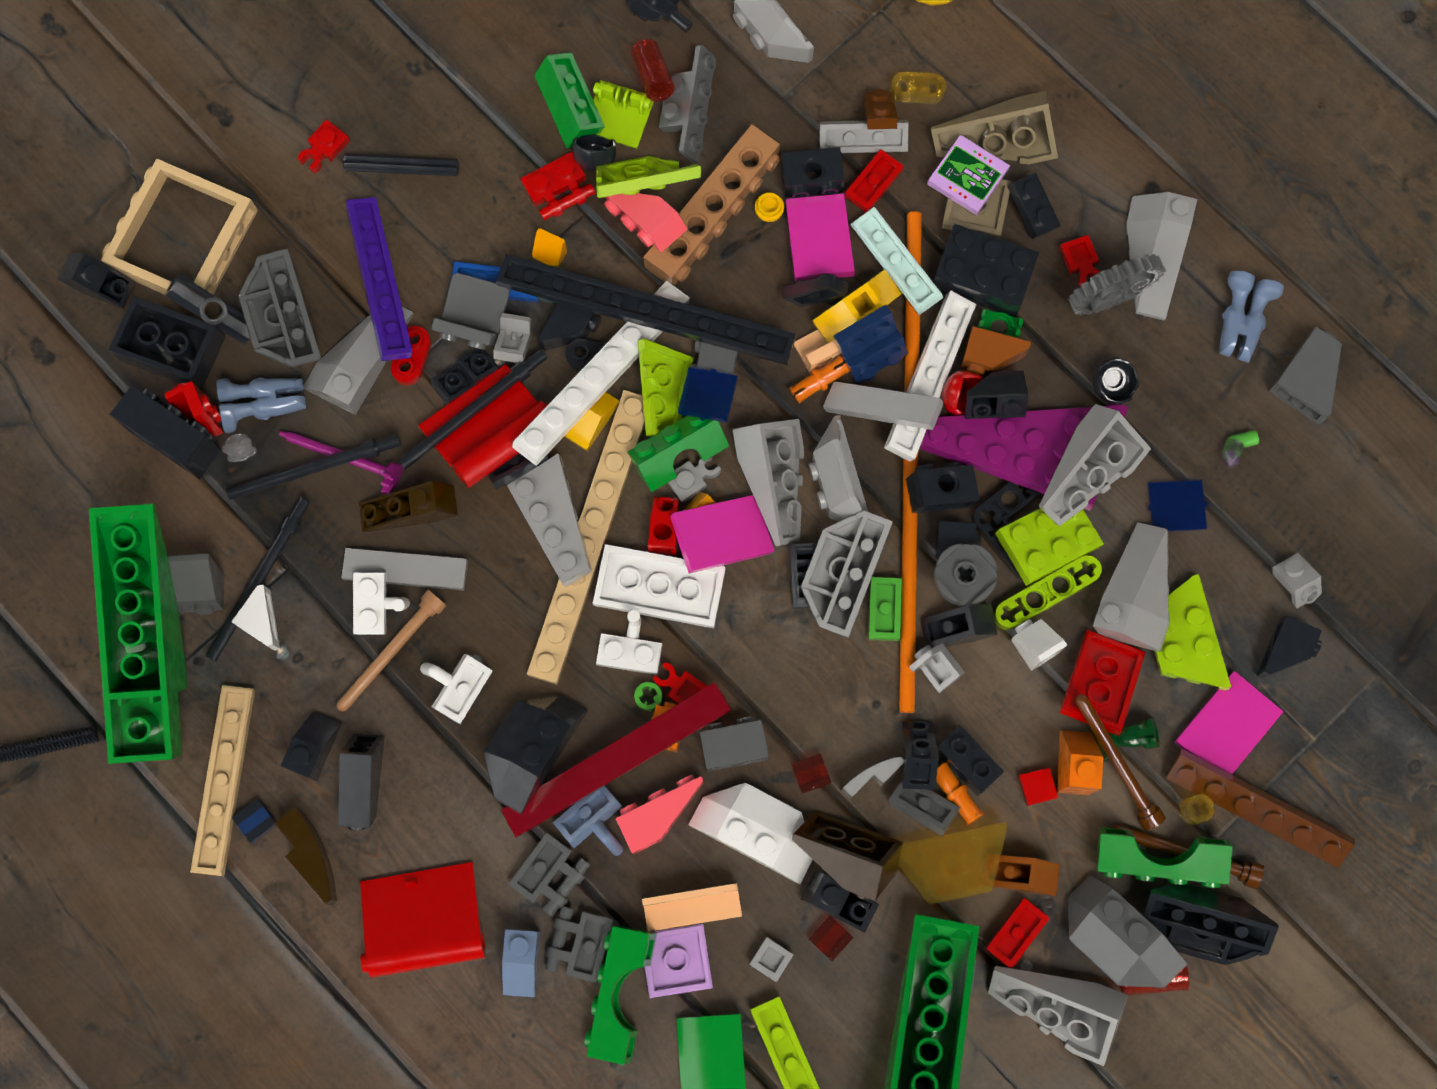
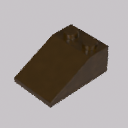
(850, 854)

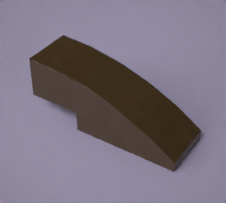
(309, 854)

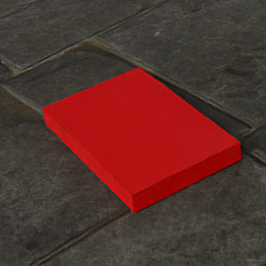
(1107, 676)

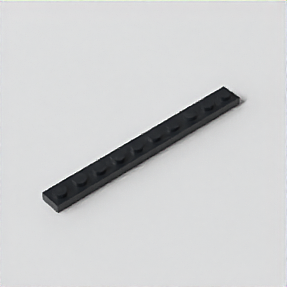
(646, 309)

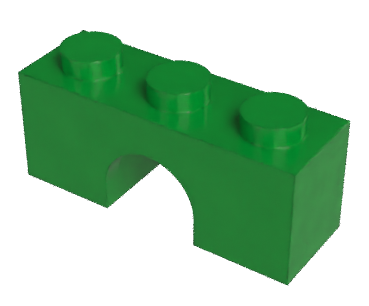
(656, 455)

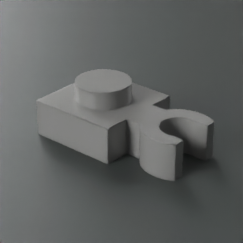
(690, 479)

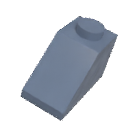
(520, 962)

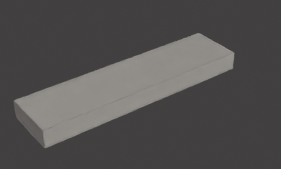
(883, 405)
(408, 568)

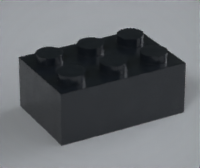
(985, 270)
(166, 343)
(166, 430)

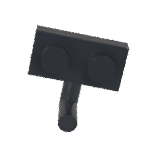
(822, 289)

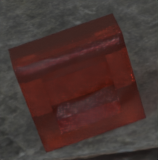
(811, 774)
(830, 938)

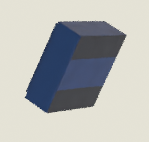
(254, 821)

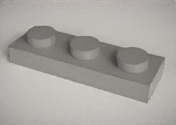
(856, 138)

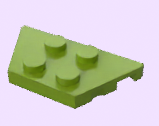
(641, 173)
(1191, 641)

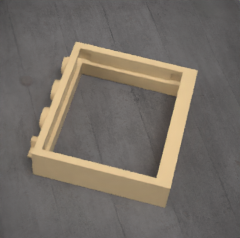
(141, 203)

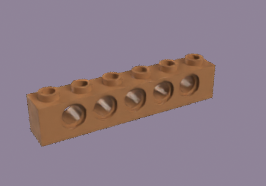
(752, 146)

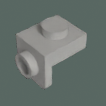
(513, 338)
(1299, 579)
(937, 666)

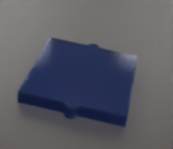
(707, 394)
(1178, 505)

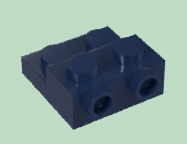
(871, 344)

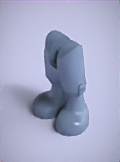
(1248, 325)
(268, 403)

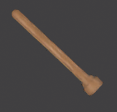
(428, 607)

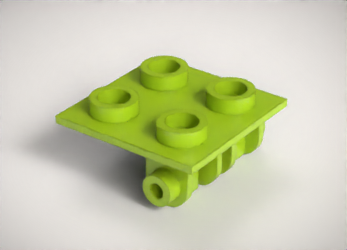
(622, 112)

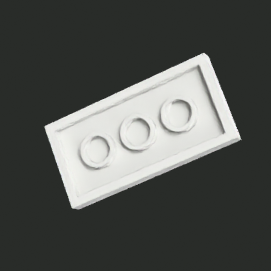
(658, 586)

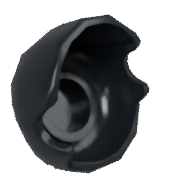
(593, 151)
(1115, 380)

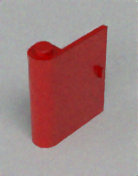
(487, 437)
(421, 920)

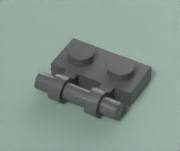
(542, 867)
(588, 945)

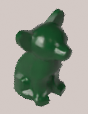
(1135, 735)

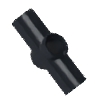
(195, 298)

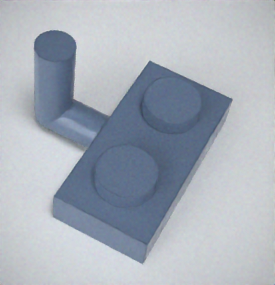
(588, 817)

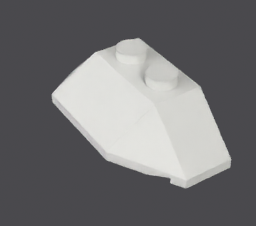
(754, 827)

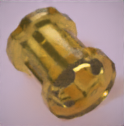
(1187, 810)

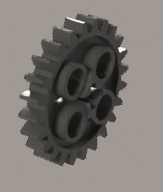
(1117, 284)

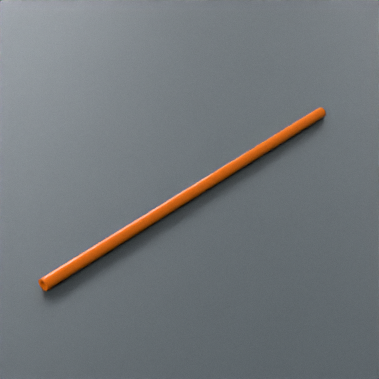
(909, 520)

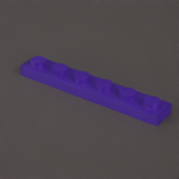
(378, 279)

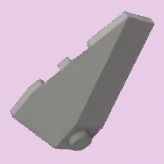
(349, 368)

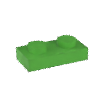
(885, 609)

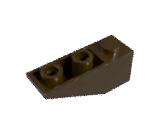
(409, 507)

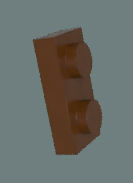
(880, 110)

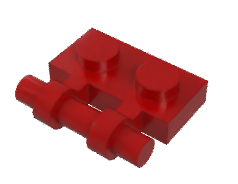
(553, 180)

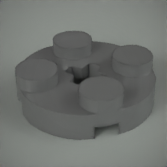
(965, 557)

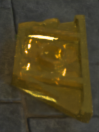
(954, 864)

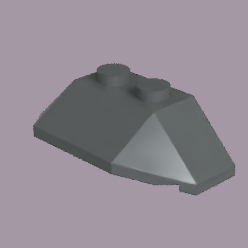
(277, 311)
(1120, 938)

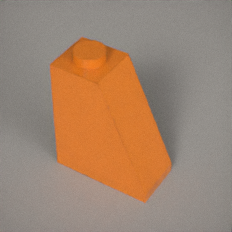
(1079, 763)

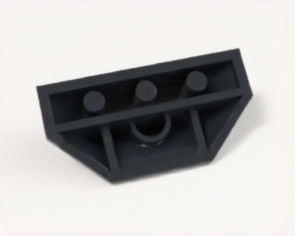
(529, 747)
(1209, 923)

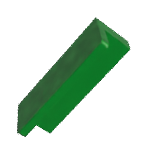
(568, 98)

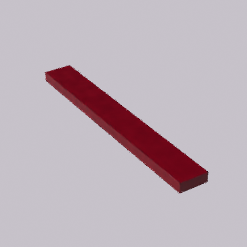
(619, 758)

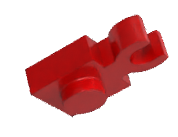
(324, 143)
(1080, 257)
(681, 687)

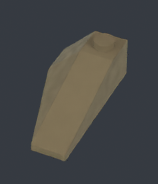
(1009, 130)

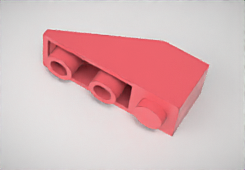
(649, 215)
(652, 821)

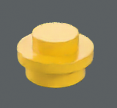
(769, 207)

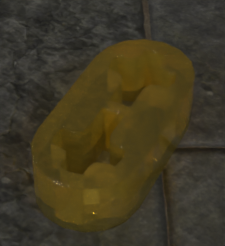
(918, 87)

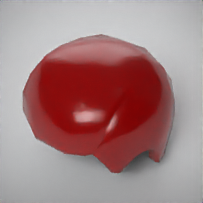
(955, 391)

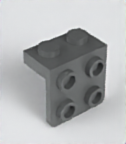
(472, 311)

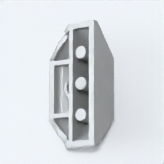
(772, 30)
(836, 474)
(843, 569)

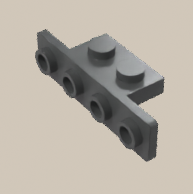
(689, 104)

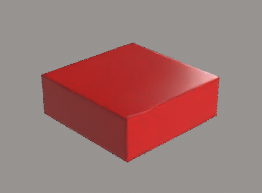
(1038, 787)

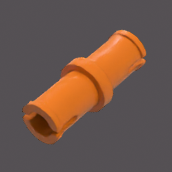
(819, 379)
(957, 794)

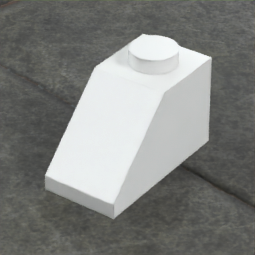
(1037, 643)

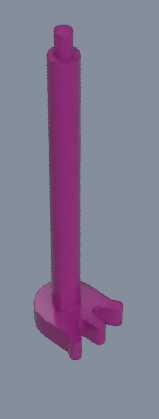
(391, 473)

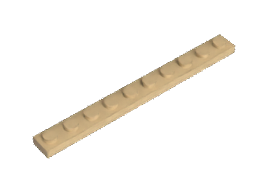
(594, 526)

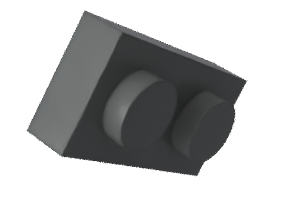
(925, 808)

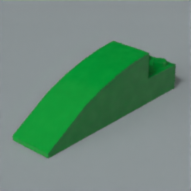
(137, 634)
(933, 1006)

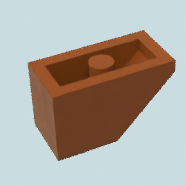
(992, 351)
(1027, 875)

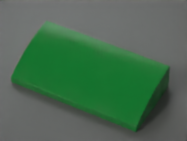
(711, 1052)

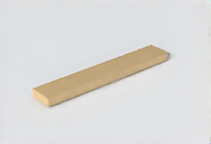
(222, 781)

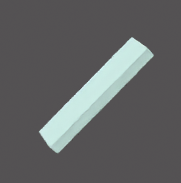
(896, 260)

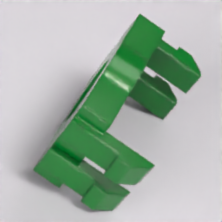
(1012, 323)

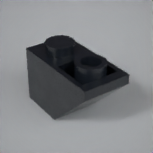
(96, 279)
(998, 396)
(956, 533)
(839, 903)

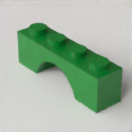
(1204, 861)
(612, 1035)

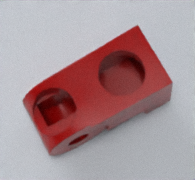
(661, 532)

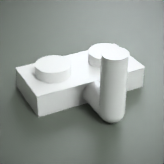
(371, 603)
(629, 651)
(460, 686)

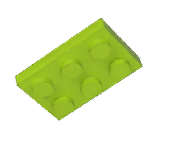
(1043, 547)

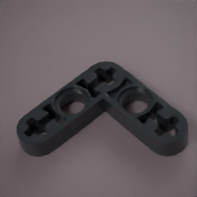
(1001, 516)

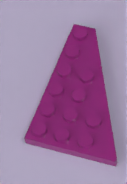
(1010, 448)

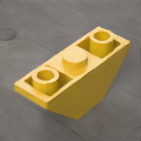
(857, 305)

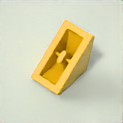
(593, 422)

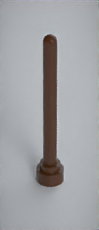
(1148, 814)
(1249, 874)

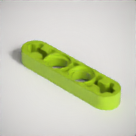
(1046, 591)

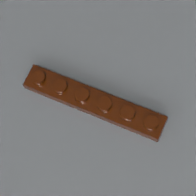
(1260, 808)

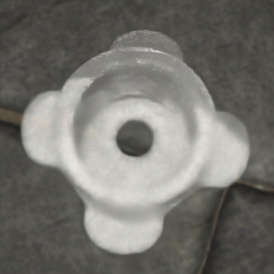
(238, 448)

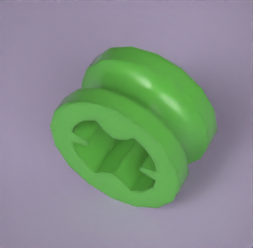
(639, 694)

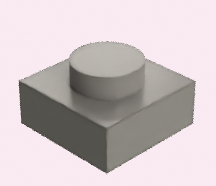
(771, 959)

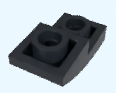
(464, 375)

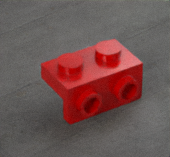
(193, 403)

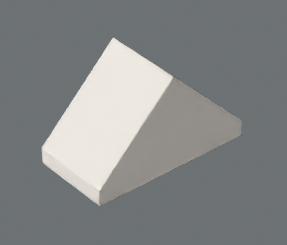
(258, 617)

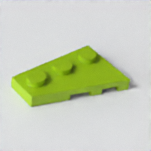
(662, 383)

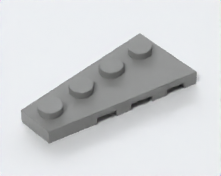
(549, 510)

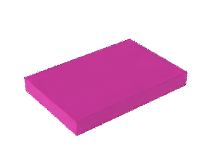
(819, 236)
(721, 534)
(1229, 725)

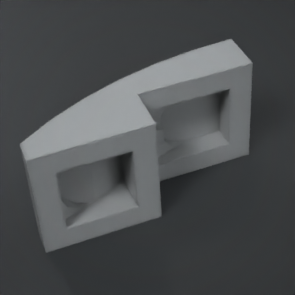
(880, 773)

